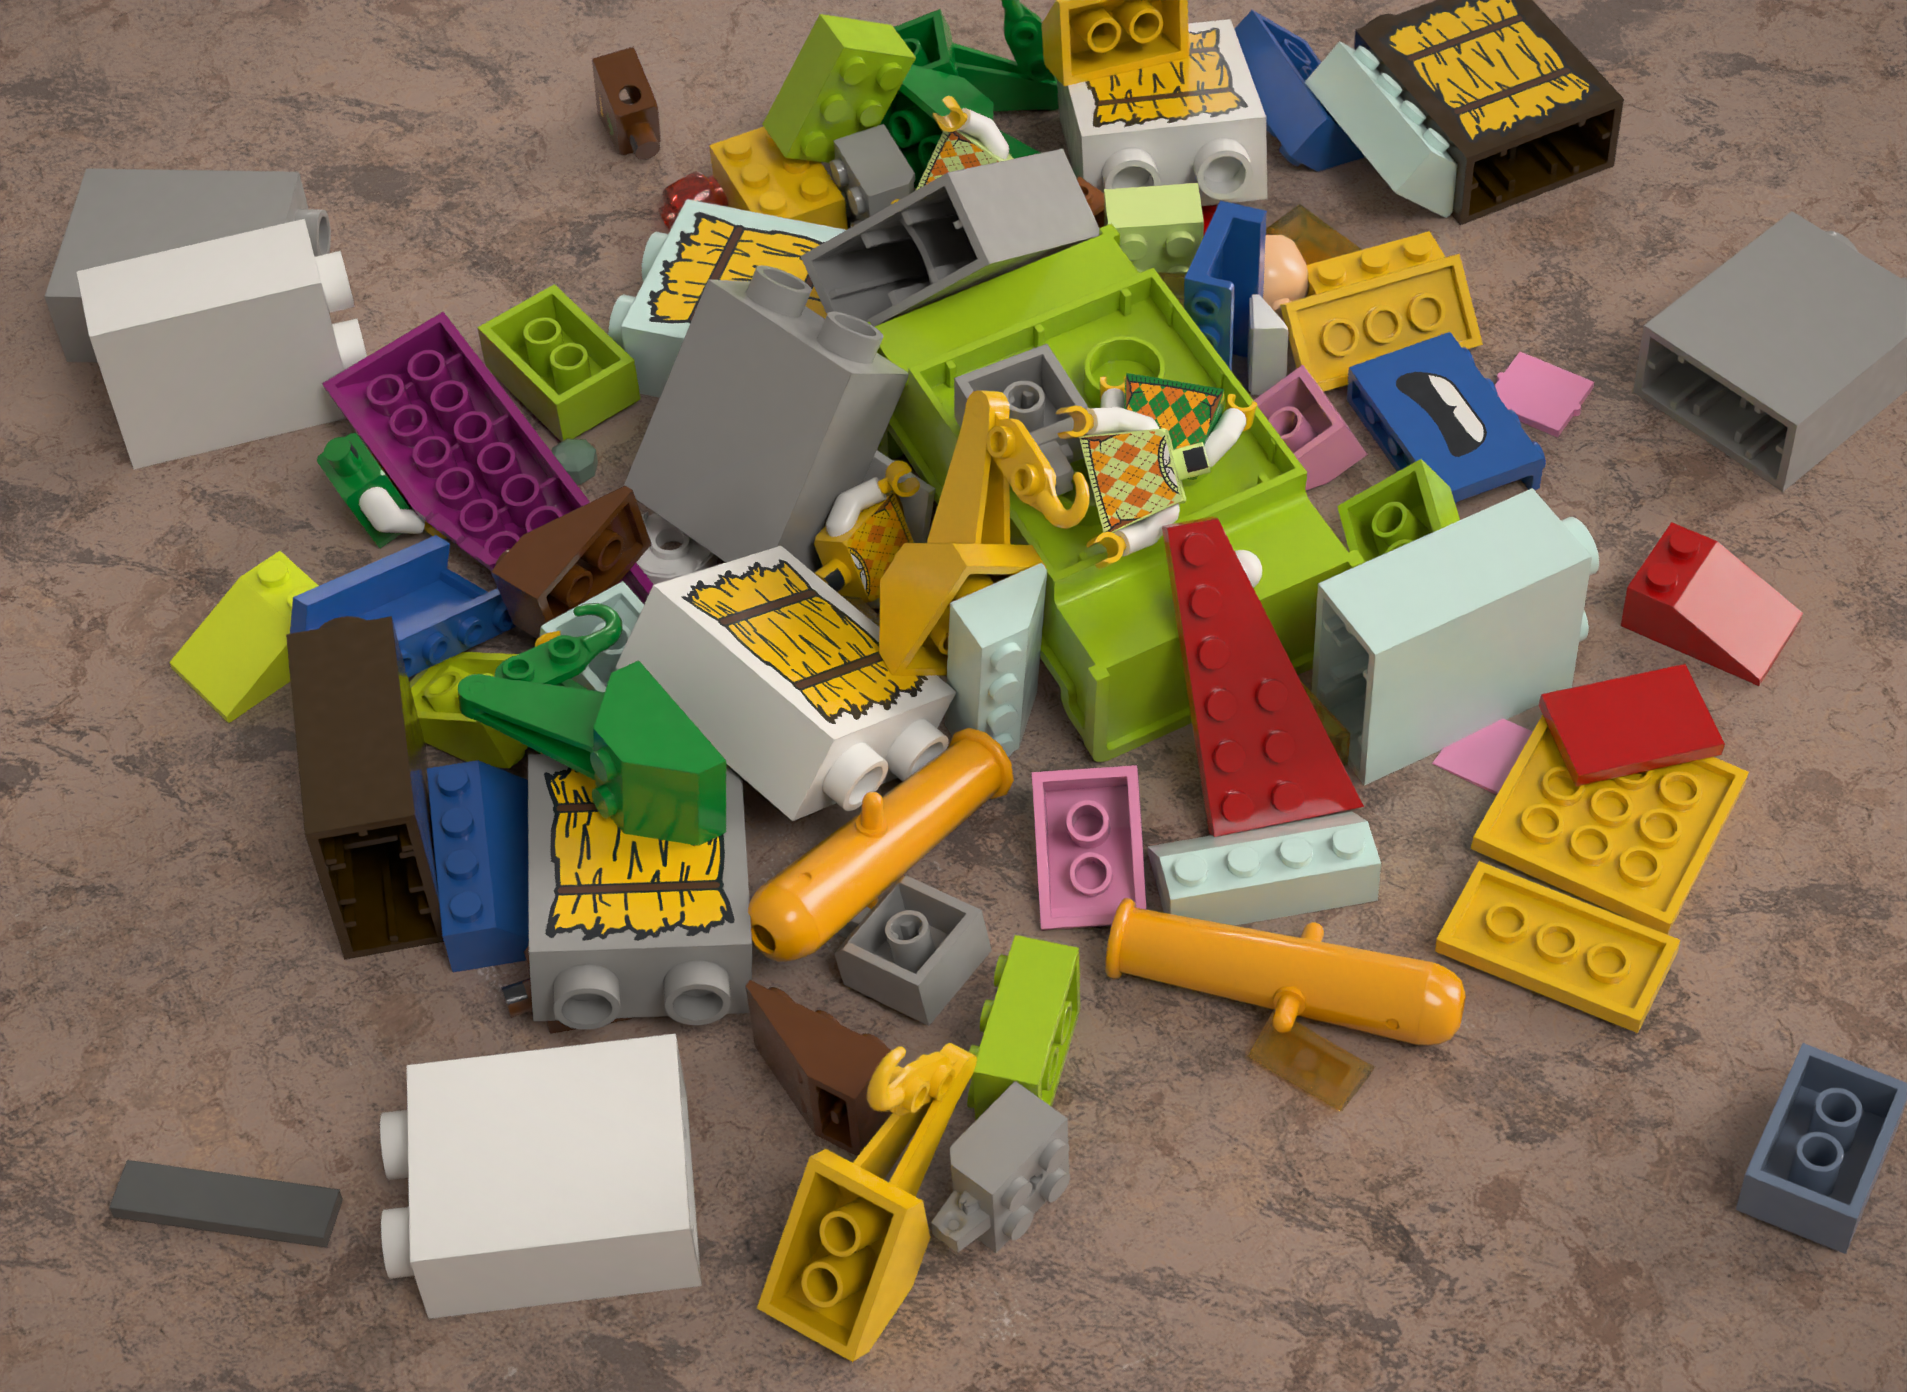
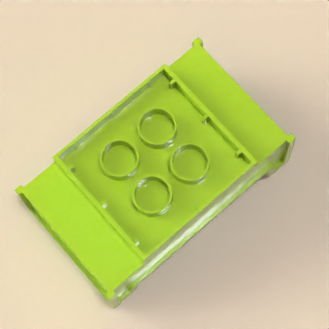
(1115, 627)

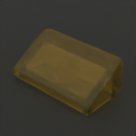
(1311, 1063)

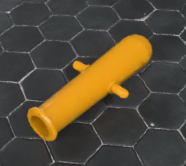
(866, 855)
(1294, 975)

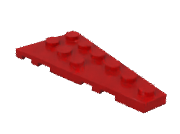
(1252, 721)

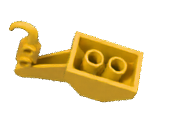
(968, 535)
(852, 1234)

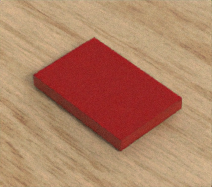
(1631, 724)

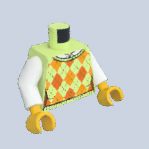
(965, 143)
(1132, 475)

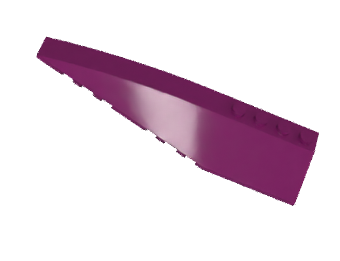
(457, 443)

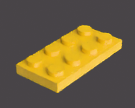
(1379, 317)
(1558, 946)

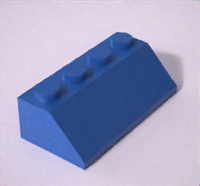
(1294, 115)
(481, 862)

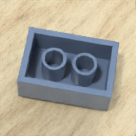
(1823, 1148)

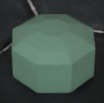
(577, 458)

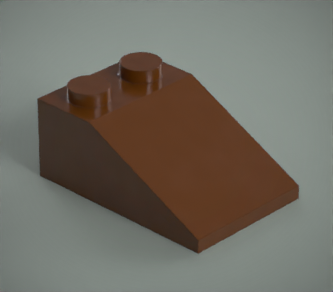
(571, 559)

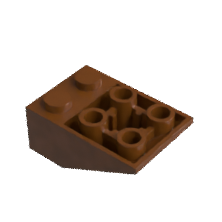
(819, 1066)

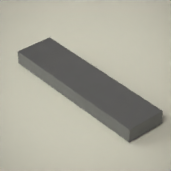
(226, 1203)

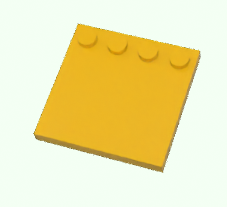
(1613, 841)

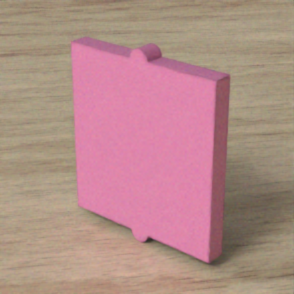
(1542, 393)
(1485, 755)

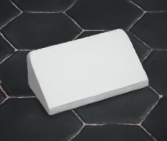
(1265, 347)

